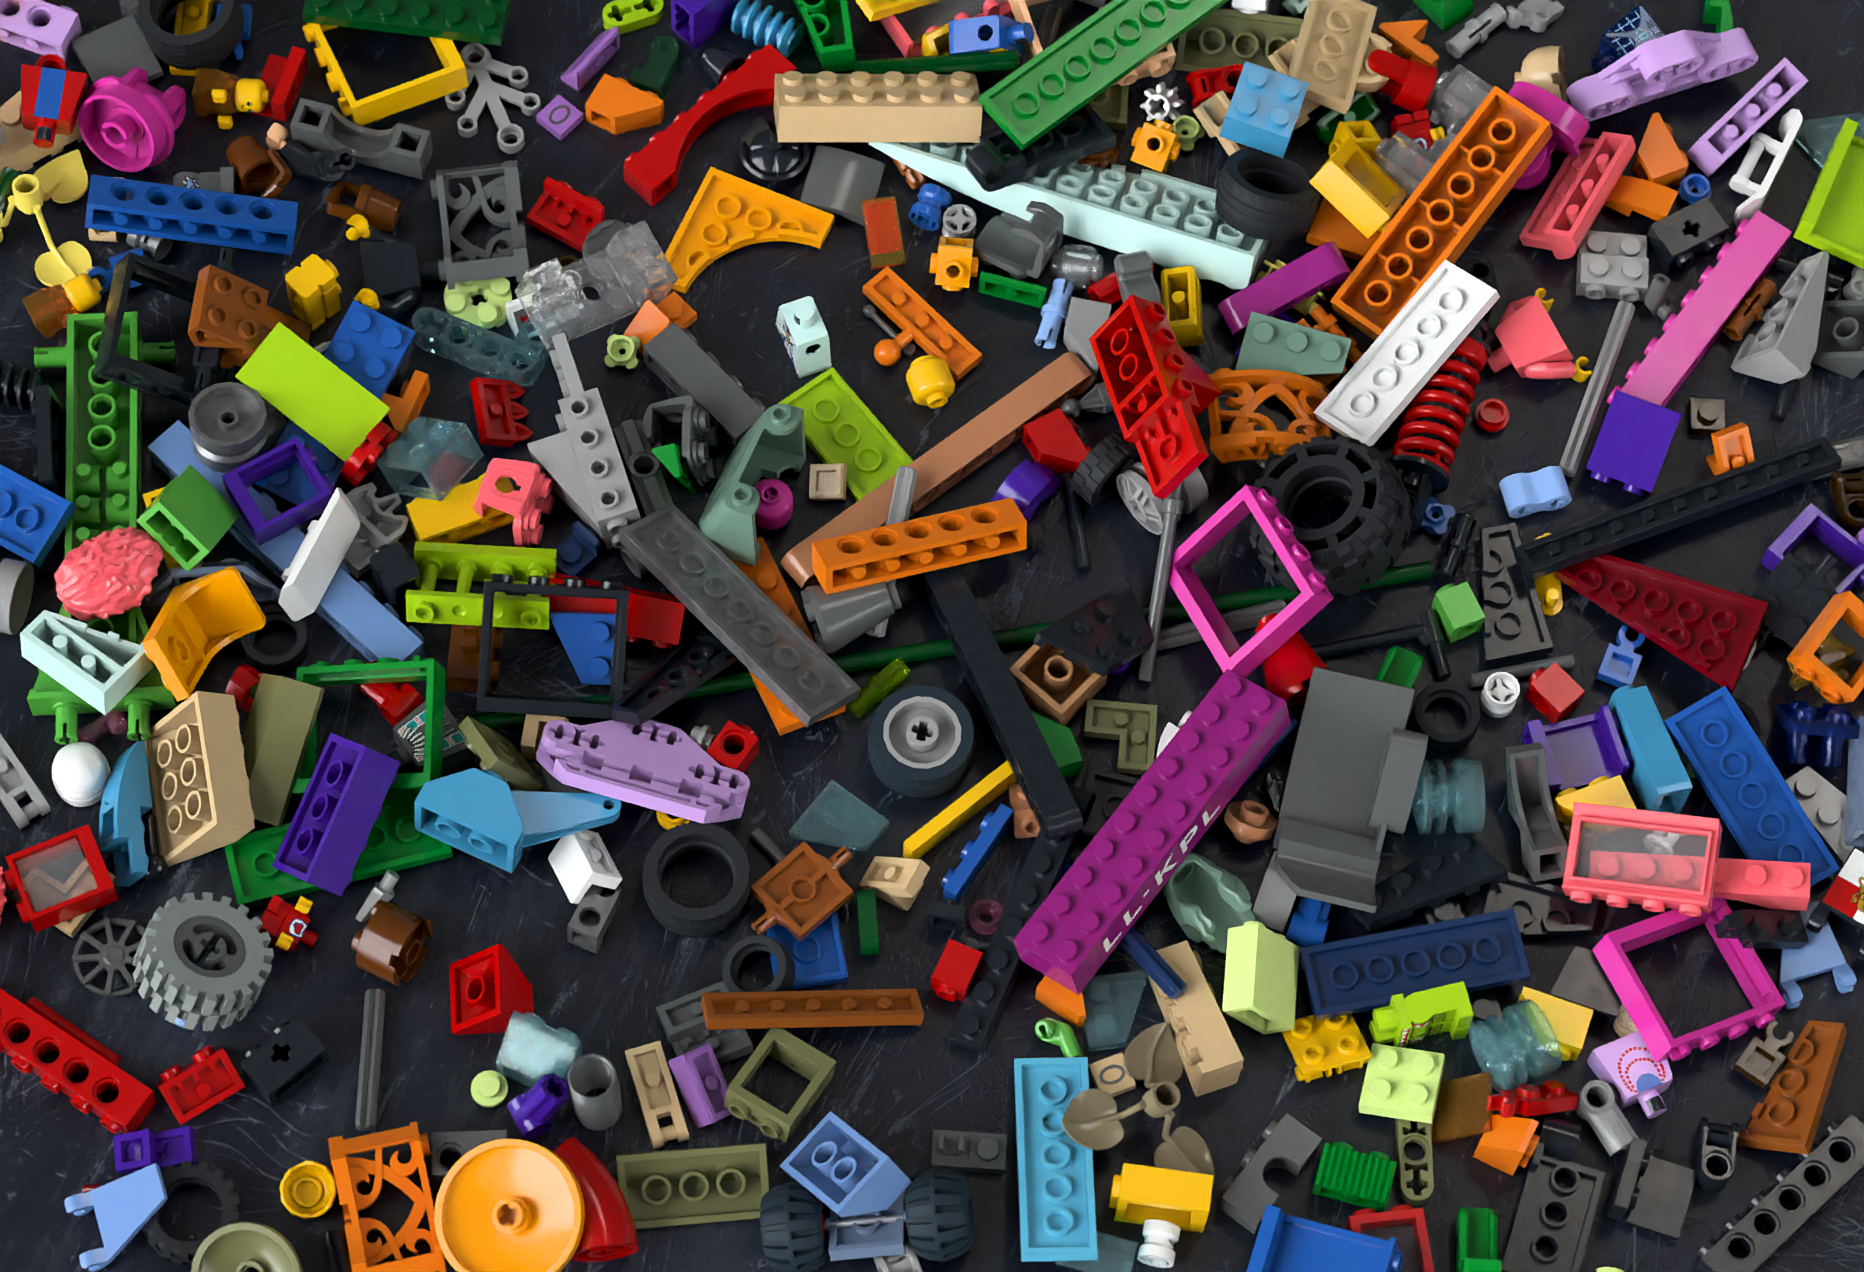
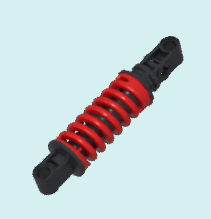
(1439, 411)

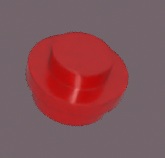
(1492, 415)

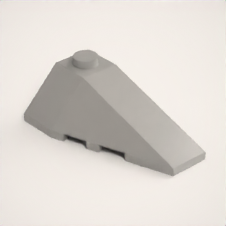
(1791, 327)

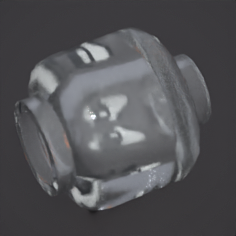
(1078, 265)

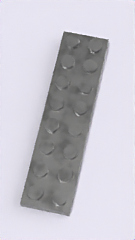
(739, 614)

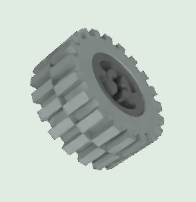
(230, 974)

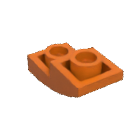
(1641, 196)

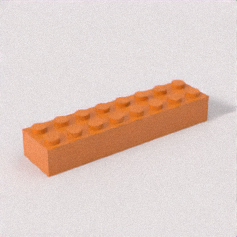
(1443, 211)

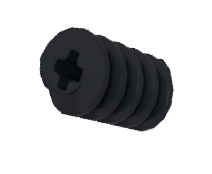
(19, 387)

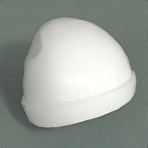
(80, 774)

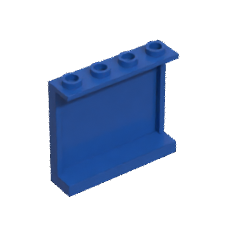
(1303, 1245)

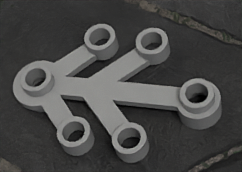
(491, 93)

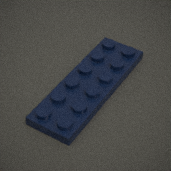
(1369, 969)

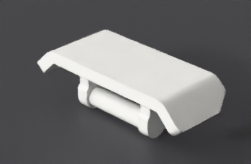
(1761, 142)
(319, 557)

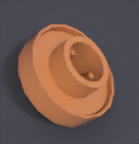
(1250, 821)

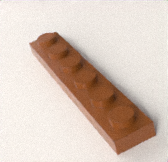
(811, 1008)

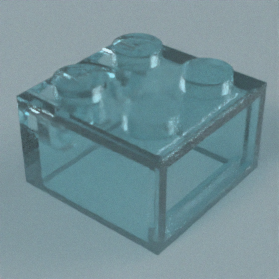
(437, 449)

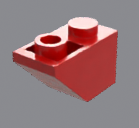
(1055, 442)

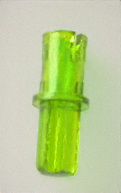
(878, 687)

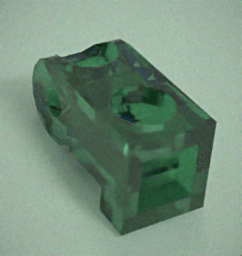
(659, 67)

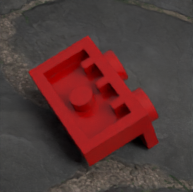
(199, 1083)

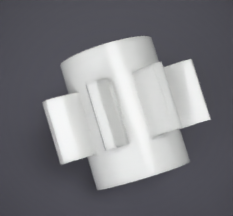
(1154, 100)

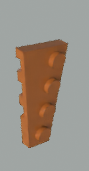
(1798, 1094)

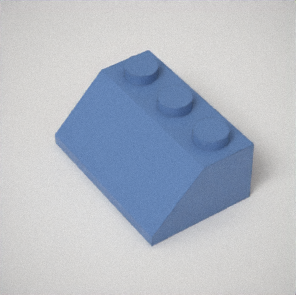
(845, 1169)

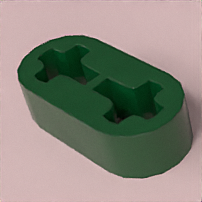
(867, 922)

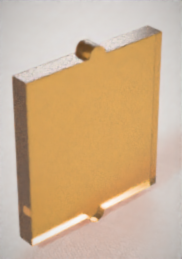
(1462, 1108)

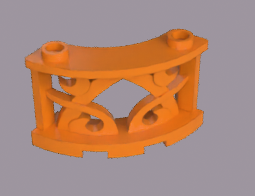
(1242, 442)
(353, 1170)

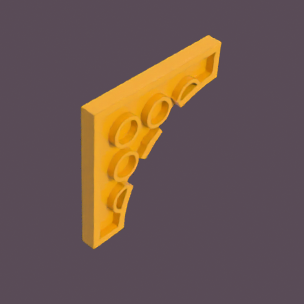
(737, 214)

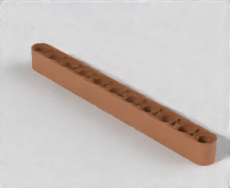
(954, 456)

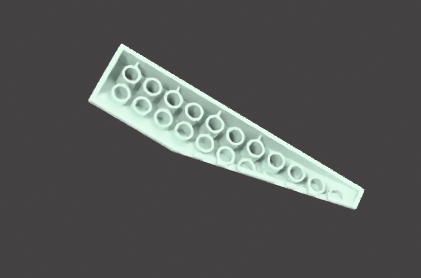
(1110, 209)

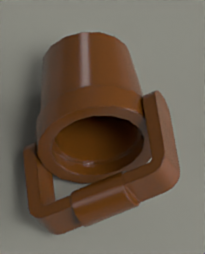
(257, 167)
(376, 206)

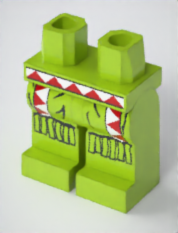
(1423, 1015)

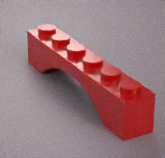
(656, 167)

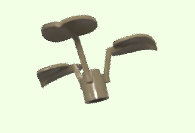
(1150, 1057)

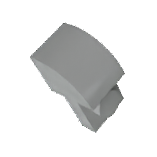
(1274, 900)

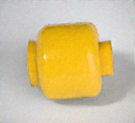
(930, 381)

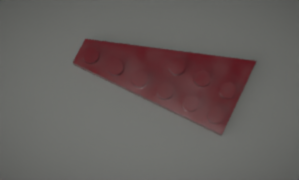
(1686, 617)

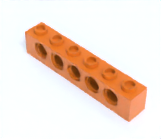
(919, 545)

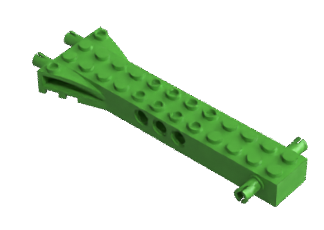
(107, 490)

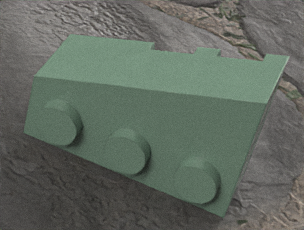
(1291, 348)

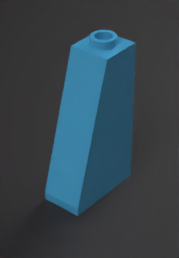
(1656, 766)

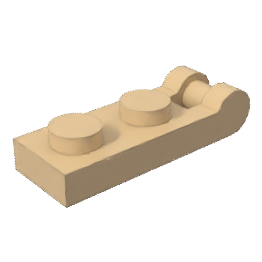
(656, 1093)

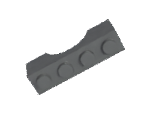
(397, 149)

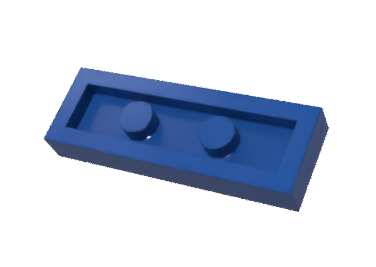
(977, 853)

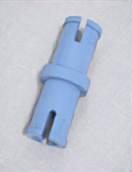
(1054, 313)

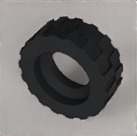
(1099, 470)

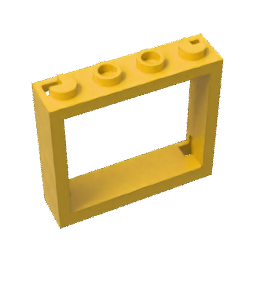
(395, 99)

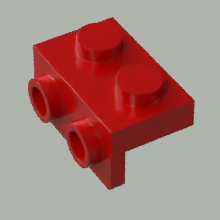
(565, 213)

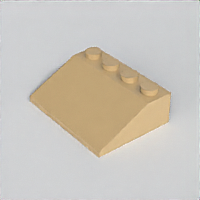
(199, 777)

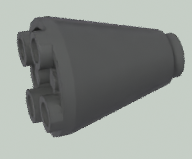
(848, 613)

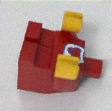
(1417, 128)
(288, 923)

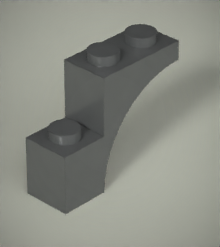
(1532, 809)

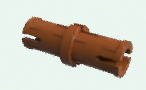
(1740, 321)

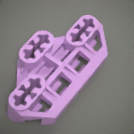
(1662, 69)
(644, 766)

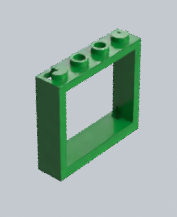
(385, 671)

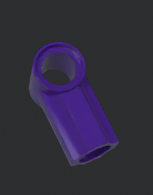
(535, 1108)

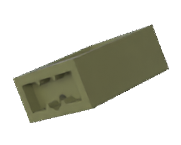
(794, 1055)

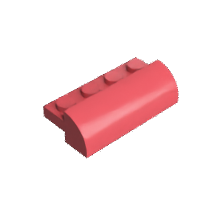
(1578, 194)

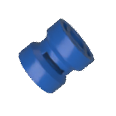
(929, 208)

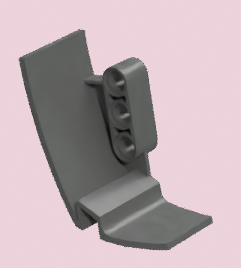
(1346, 787)

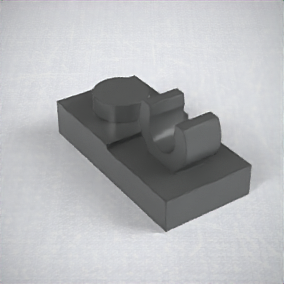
(969, 1151)

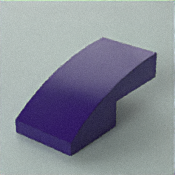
(144, 1148)

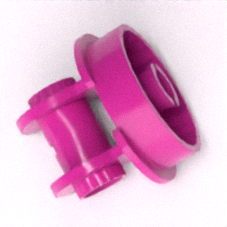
(130, 121)
(1566, 125)

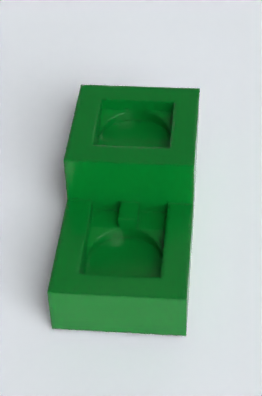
(1718, 13)

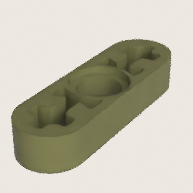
(1425, 1178)

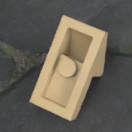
(895, 879)

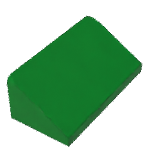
(1362, 108)
(1013, 289)
(672, 459)

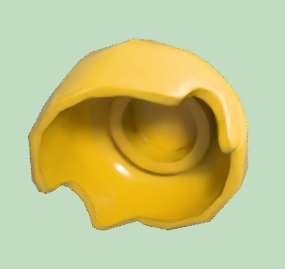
(308, 1189)

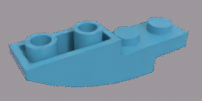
(122, 805)

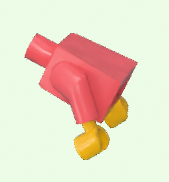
(1534, 343)

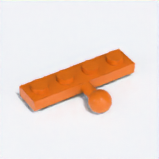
(919, 324)

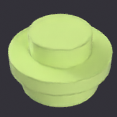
(489, 1088)

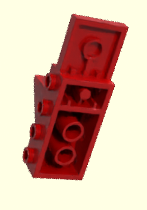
(1154, 391)

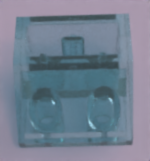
(536, 1050)

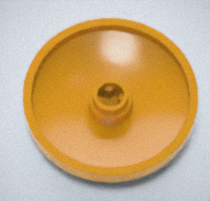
(509, 1210)

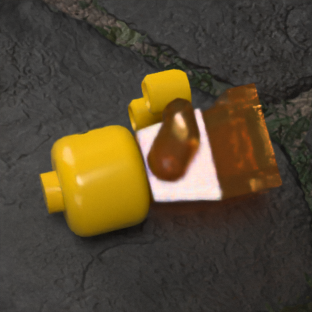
(225, 94)
(51, 305)

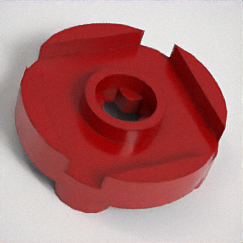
(365, 457)

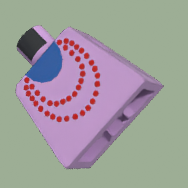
(1632, 1073)

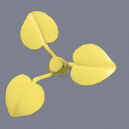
(63, 182)

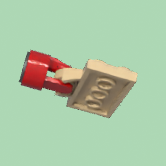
(1342, 56)

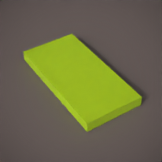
(312, 392)
(847, 432)

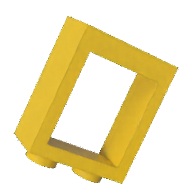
(1359, 188)
(1161, 1194)

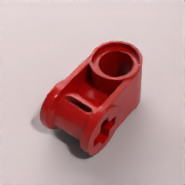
(1213, 82)

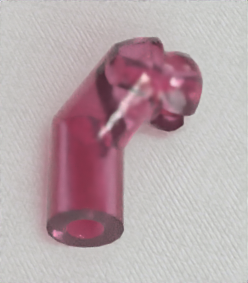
(112, 722)

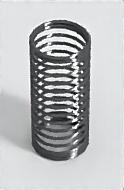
(590, 1073)

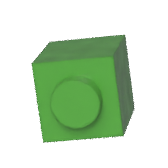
(1458, 611)

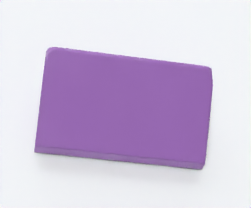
(592, 59)
(701, 1085)

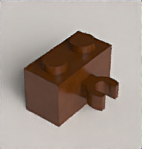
(464, 658)

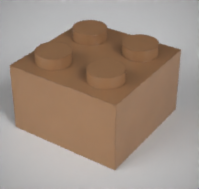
(1054, 684)

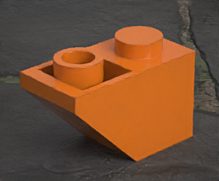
(622, 107)
(1659, 156)
(1508, 1143)

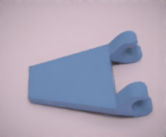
(1817, 957)
(120, 1211)

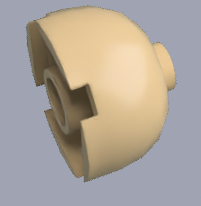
(1546, 70)

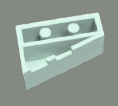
(85, 661)

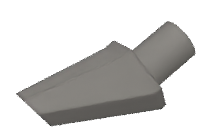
(380, 891)

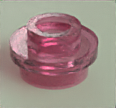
(981, 907)

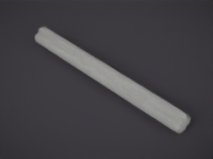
(1596, 388)

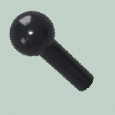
(157, 865)

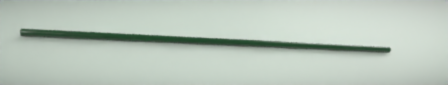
(1004, 638)

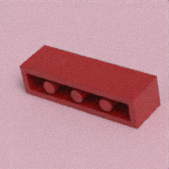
(650, 613)

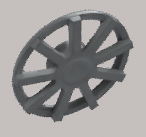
(113, 956)

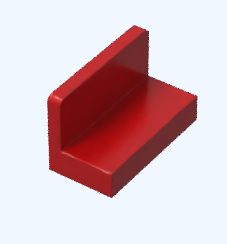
(283, 79)

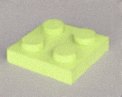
(1402, 1083)

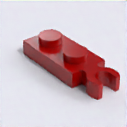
(1533, 1100)

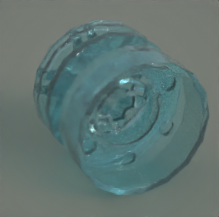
(1450, 796)
(1515, 1045)

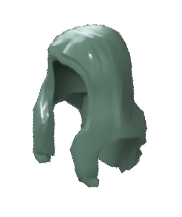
(1207, 901)

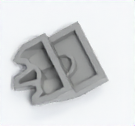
(377, 526)

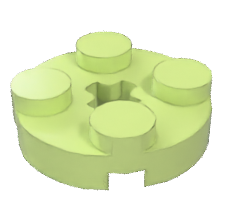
(486, 315)

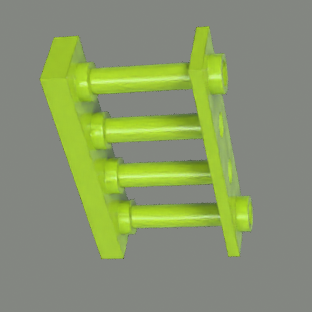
(478, 563)

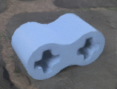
(1535, 491)

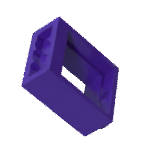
(266, 465)
(1827, 532)

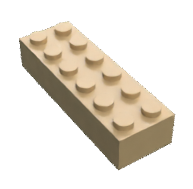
(877, 107)

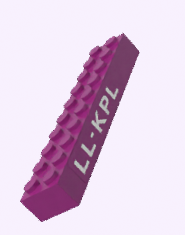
(1152, 831)

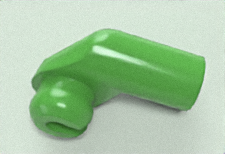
(1060, 1035)

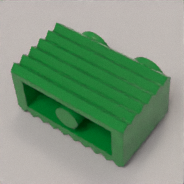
(1354, 1176)

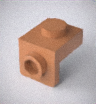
(1023, 818)

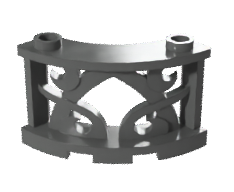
(473, 262)

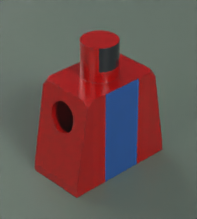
(51, 101)

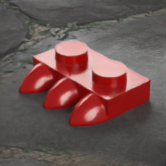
(496, 412)

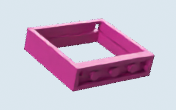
(1202, 610)
(1649, 1023)

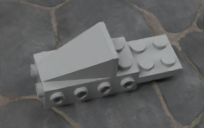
(585, 455)

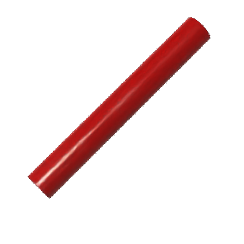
(72, 1030)

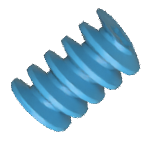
(764, 28)

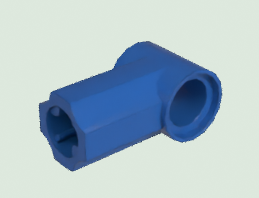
(1309, 922)

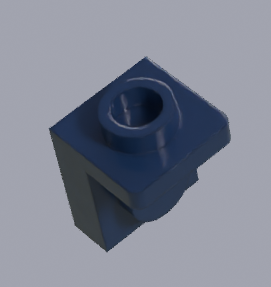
(578, 550)

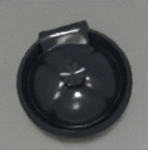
(768, 157)

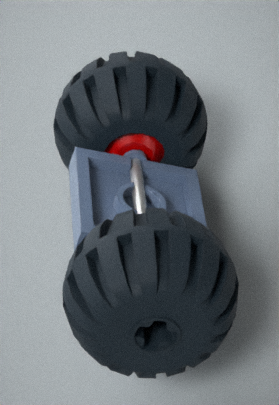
(802, 1236)

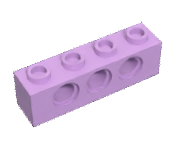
(23, 28)
(1746, 117)

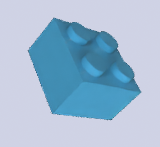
(1264, 109)

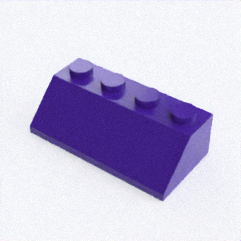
(336, 814)

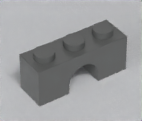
(1286, 1146)

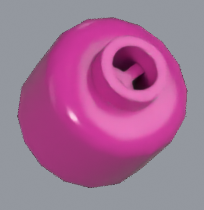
(775, 504)

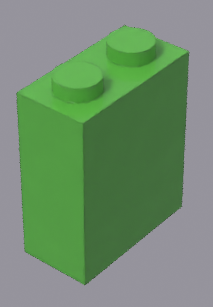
(188, 517)

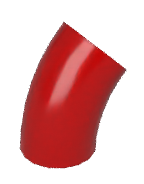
(608, 1223)

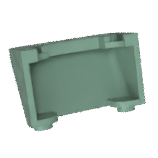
(764, 450)

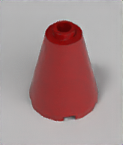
(1290, 668)

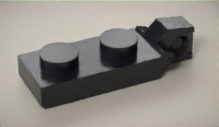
(1764, 929)

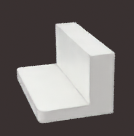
(583, 861)

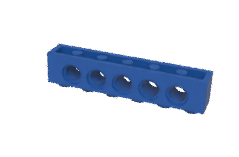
(191, 214)

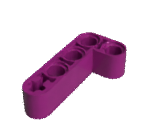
(1286, 287)

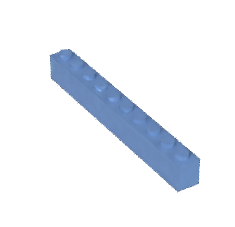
(345, 604)

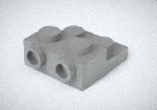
(1612, 266)

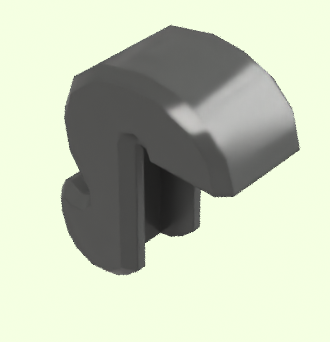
(1136, 276)

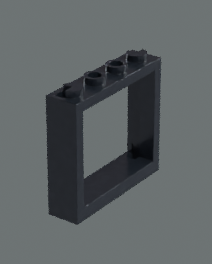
(129, 371)
(548, 705)

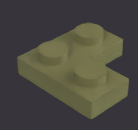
(1131, 725)

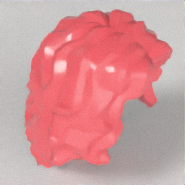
(108, 573)

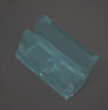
(1112, 1256)

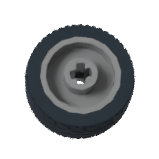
(921, 741)

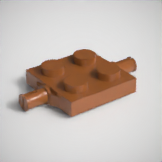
(802, 891)

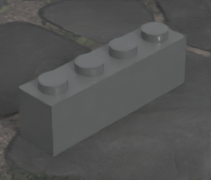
(691, 371)

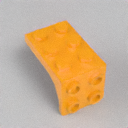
(197, 624)

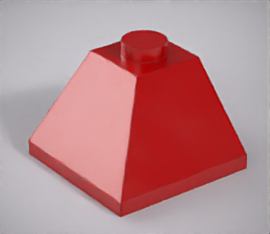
(487, 991)

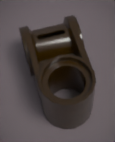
(1848, 498)

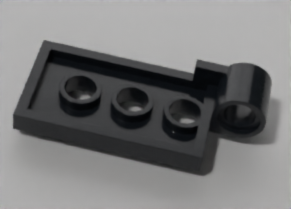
(996, 171)
(1540, 1191)

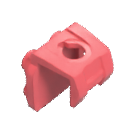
(525, 505)

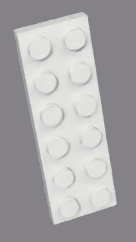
(1407, 354)

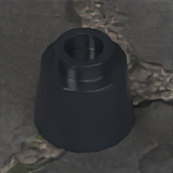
(719, 61)

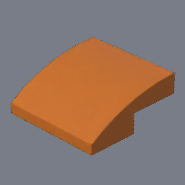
(1334, 226)

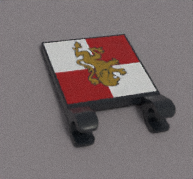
(1843, 897)

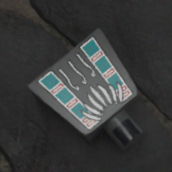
(410, 738)

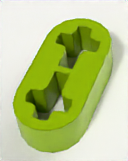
(633, 14)

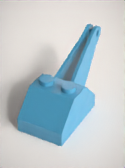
(493, 824)

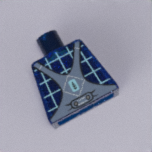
(1625, 36)

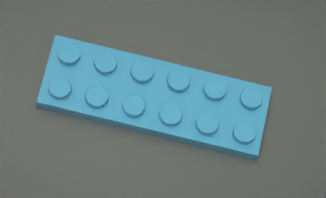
(1052, 1168)

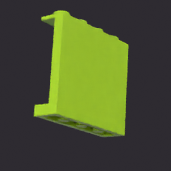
(1836, 206)

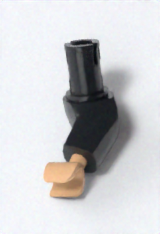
(316, 166)

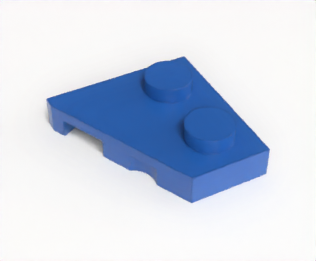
(587, 643)

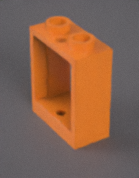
(1810, 668)

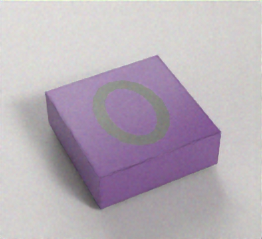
(559, 117)

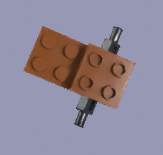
(231, 320)

